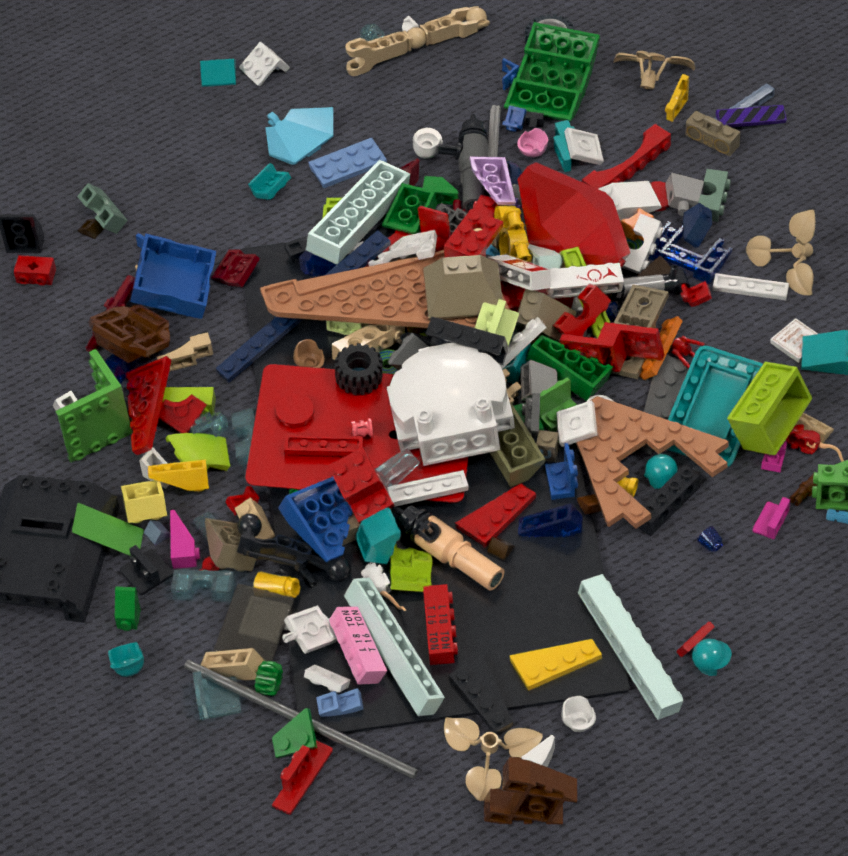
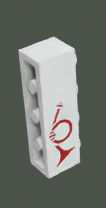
(573, 280)

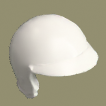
(426, 142)

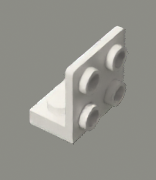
(262, 63)

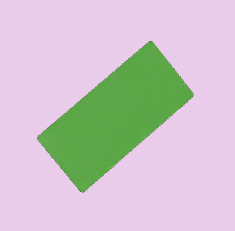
(106, 529)

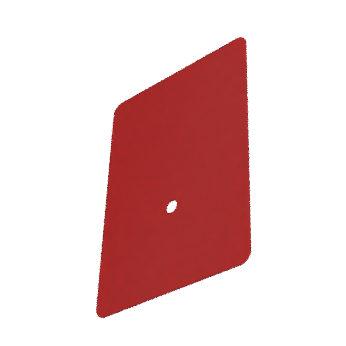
(332, 416)

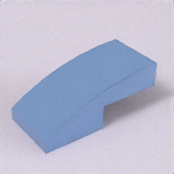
(334, 704)

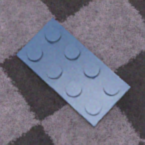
(346, 162)

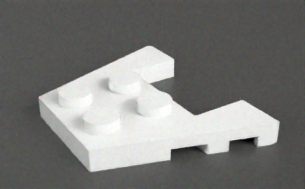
(421, 244)

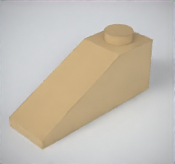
(234, 663)

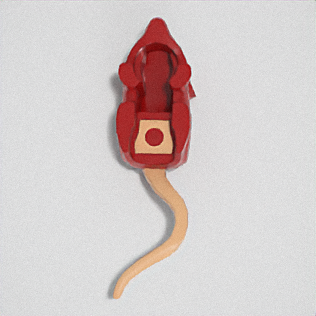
(808, 441)

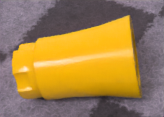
(277, 584)

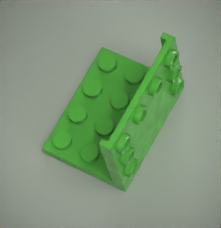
(96, 418)

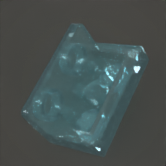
(216, 421)

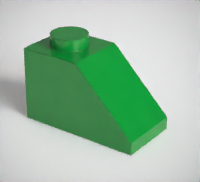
(444, 190)
(127, 608)

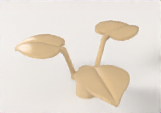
(649, 76)
(803, 227)
(464, 732)

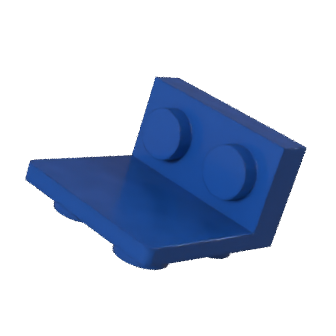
(562, 476)

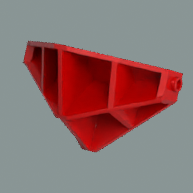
(571, 214)

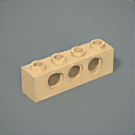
(373, 335)

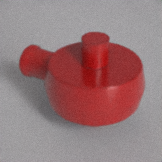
(208, 564)

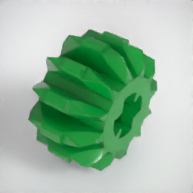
(268, 678)

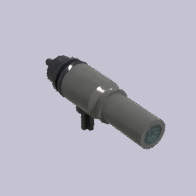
(471, 143)

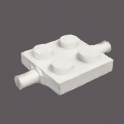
(309, 629)

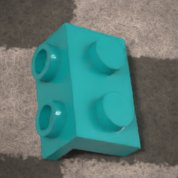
(268, 182)

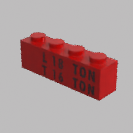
(439, 624)

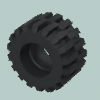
(358, 357)

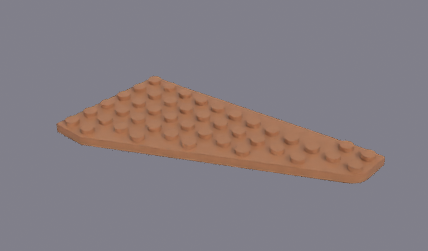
(370, 295)

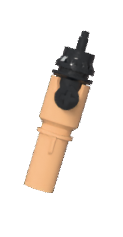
(448, 545)

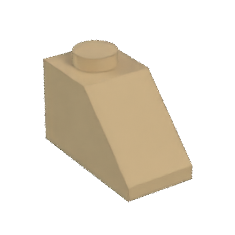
(251, 507)

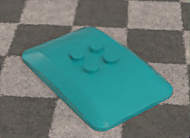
(710, 393)

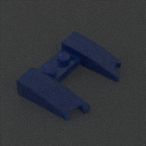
(703, 266)

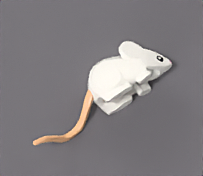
(380, 581)

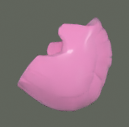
(533, 143)

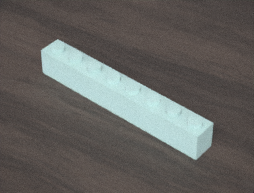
(630, 646)
(395, 647)

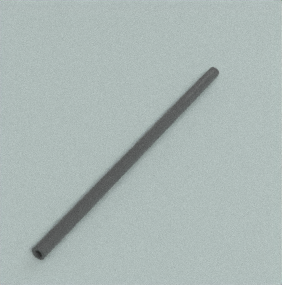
(290, 714)

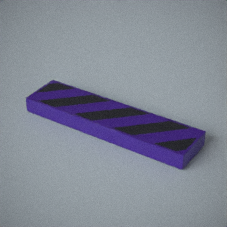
(752, 116)

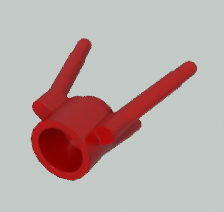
(681, 347)

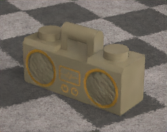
(712, 133)

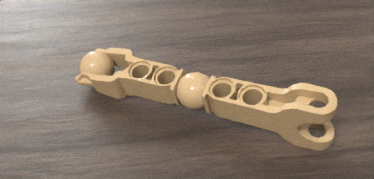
(396, 44)

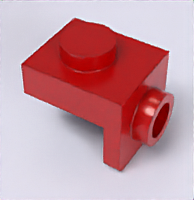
(697, 294)
(234, 501)

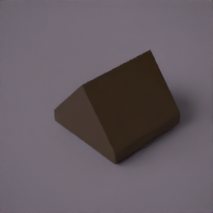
(499, 548)

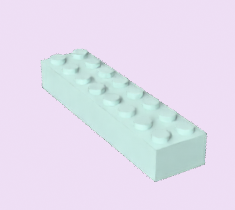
(356, 212)

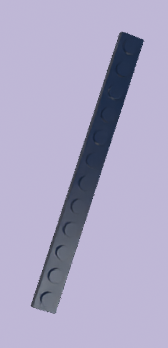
(281, 326)

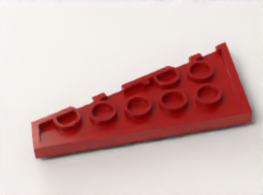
(145, 401)

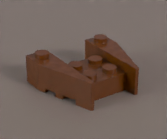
(537, 794)

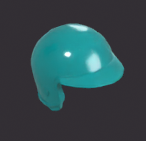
(660, 469)
(711, 655)
(126, 659)

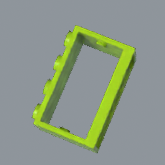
(769, 408)

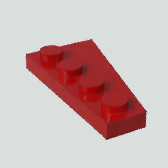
(495, 515)

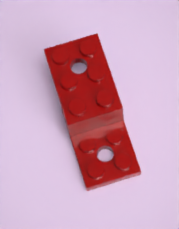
(469, 242)
(617, 343)

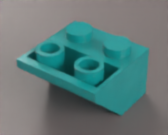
(378, 536)

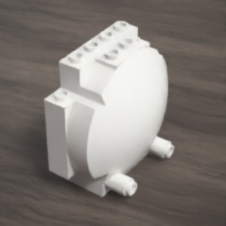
(449, 403)

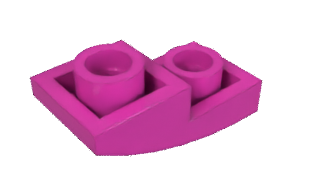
(775, 463)

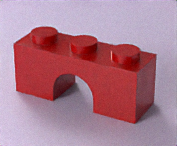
(593, 302)

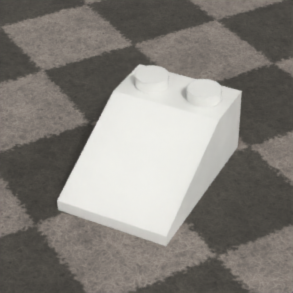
(631, 196)

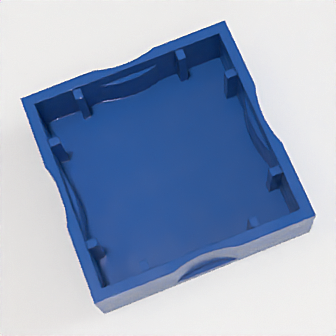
(173, 276)

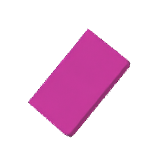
(772, 518)

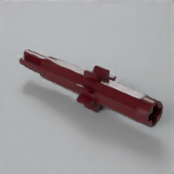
(119, 300)

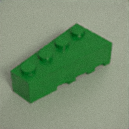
(585, 374)

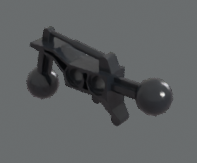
(285, 550)

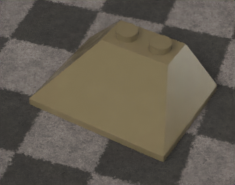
(461, 285)

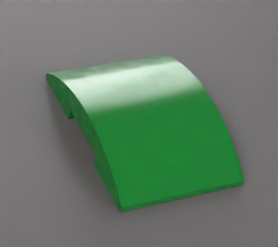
(554, 71)

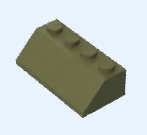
(518, 453)

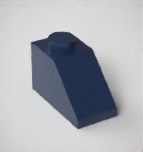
(696, 224)

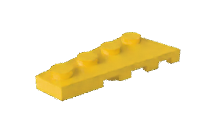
(553, 662)

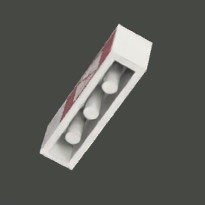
(522, 273)

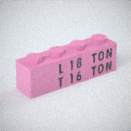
(357, 645)

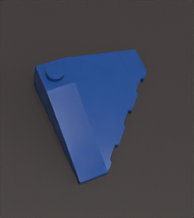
(319, 517)

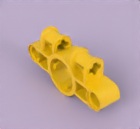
(512, 236)

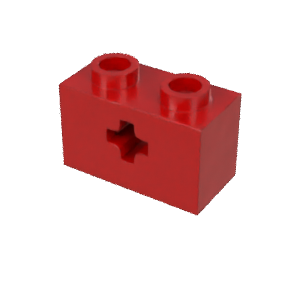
(34, 270)

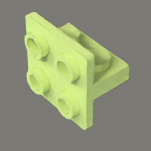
(497, 319)

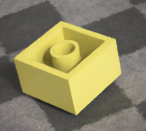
(144, 501)

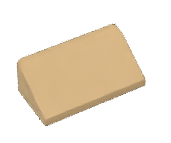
(815, 425)

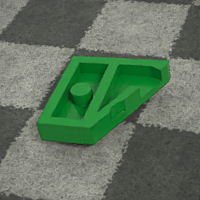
(294, 735)

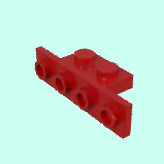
(300, 775)

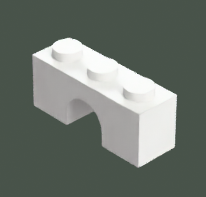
(648, 229)

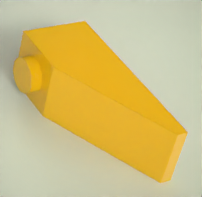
(185, 475)

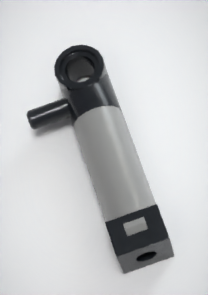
(666, 282)

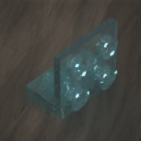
(214, 699)

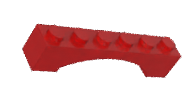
(654, 142)

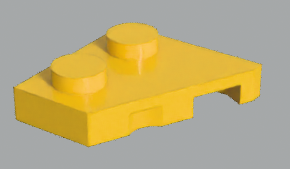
(678, 98)

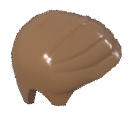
(308, 354)

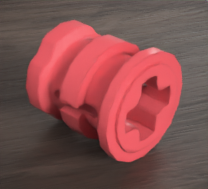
(362, 428)

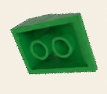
(404, 209)

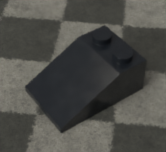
(21, 233)

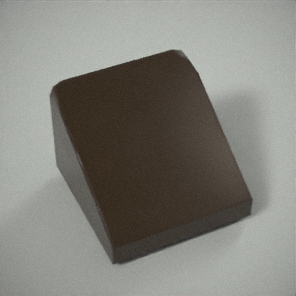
(91, 228)

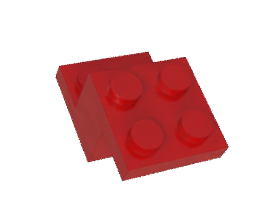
(361, 485)

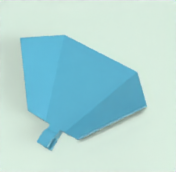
(299, 133)

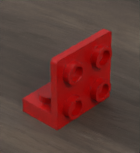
(435, 220)

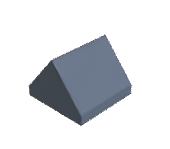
(156, 532)

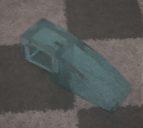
(397, 468)

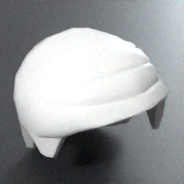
(578, 714)

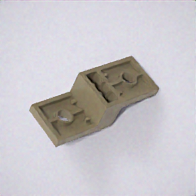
(640, 315)

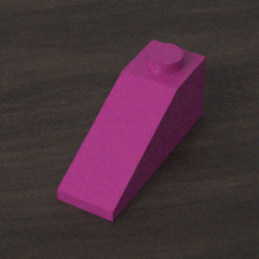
(183, 547)

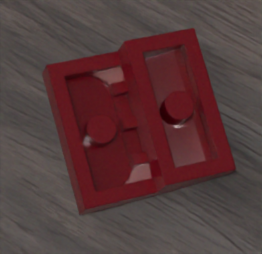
(235, 268)

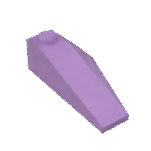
(494, 177)

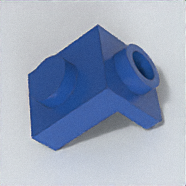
(514, 118)

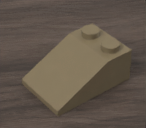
(540, 305)
(223, 546)

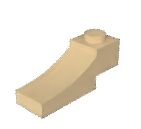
(186, 356)

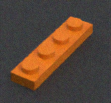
(668, 332)

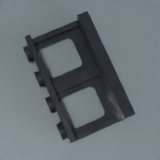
(486, 342)

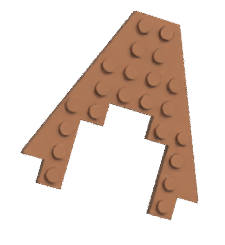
(624, 431)

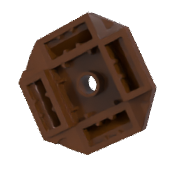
(130, 332)

